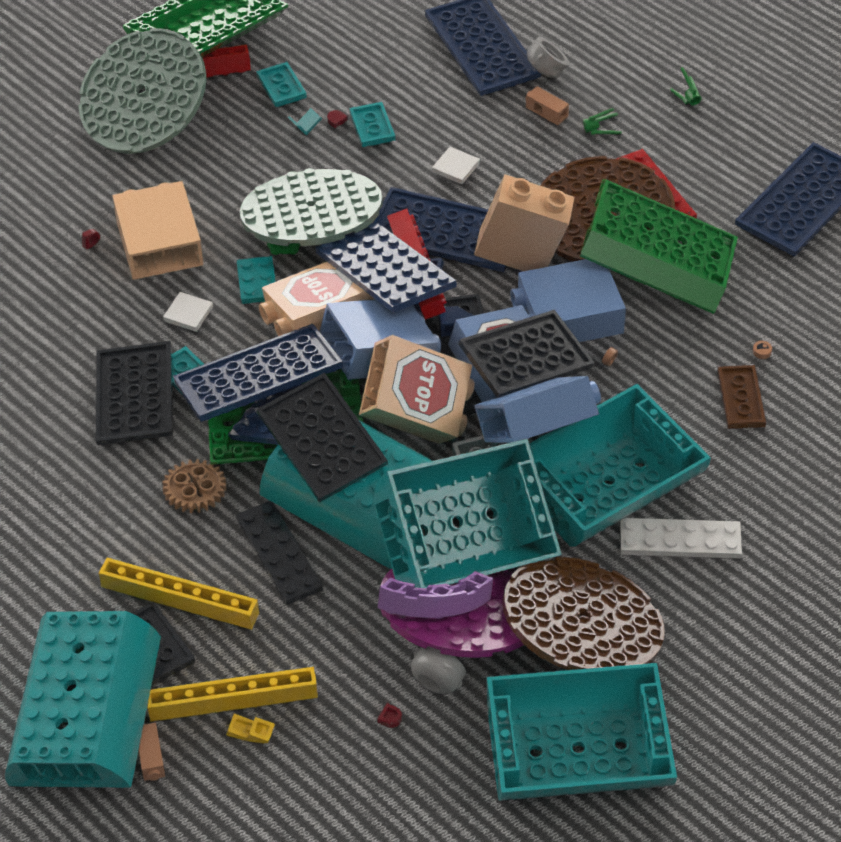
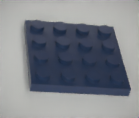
(251, 427)

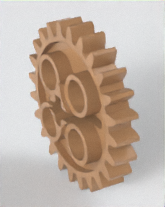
(183, 492)

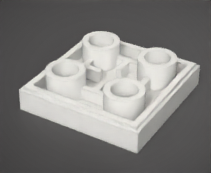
(455, 165)
(188, 311)

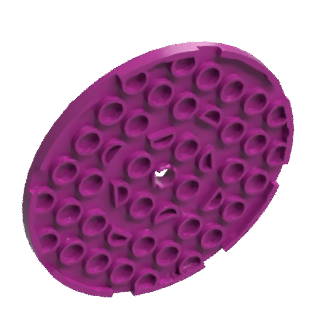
(466, 634)

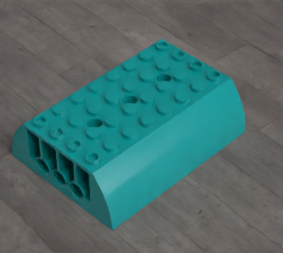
(605, 447)
(464, 488)
(348, 513)
(102, 710)
(584, 710)

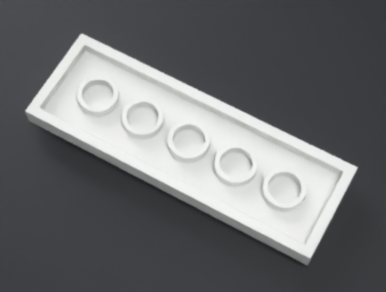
(680, 538)

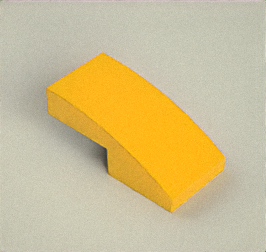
(249, 730)

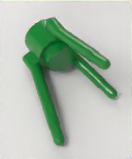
(691, 95)
(592, 123)

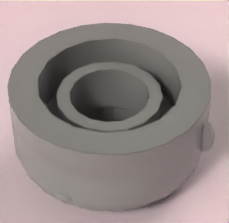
(547, 58)
(437, 671)

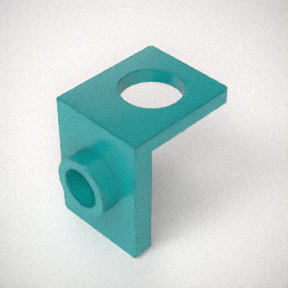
(308, 121)

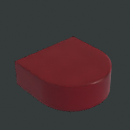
(336, 118)
(90, 238)
(390, 716)

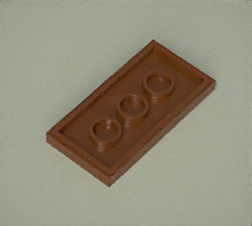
(741, 397)

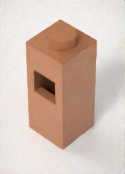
(547, 105)
(150, 753)

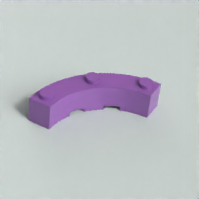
(435, 600)

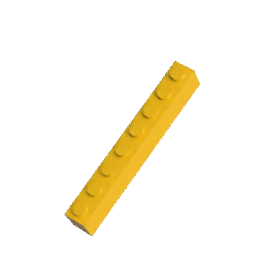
(179, 593)
(232, 694)

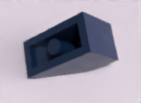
(448, 319)

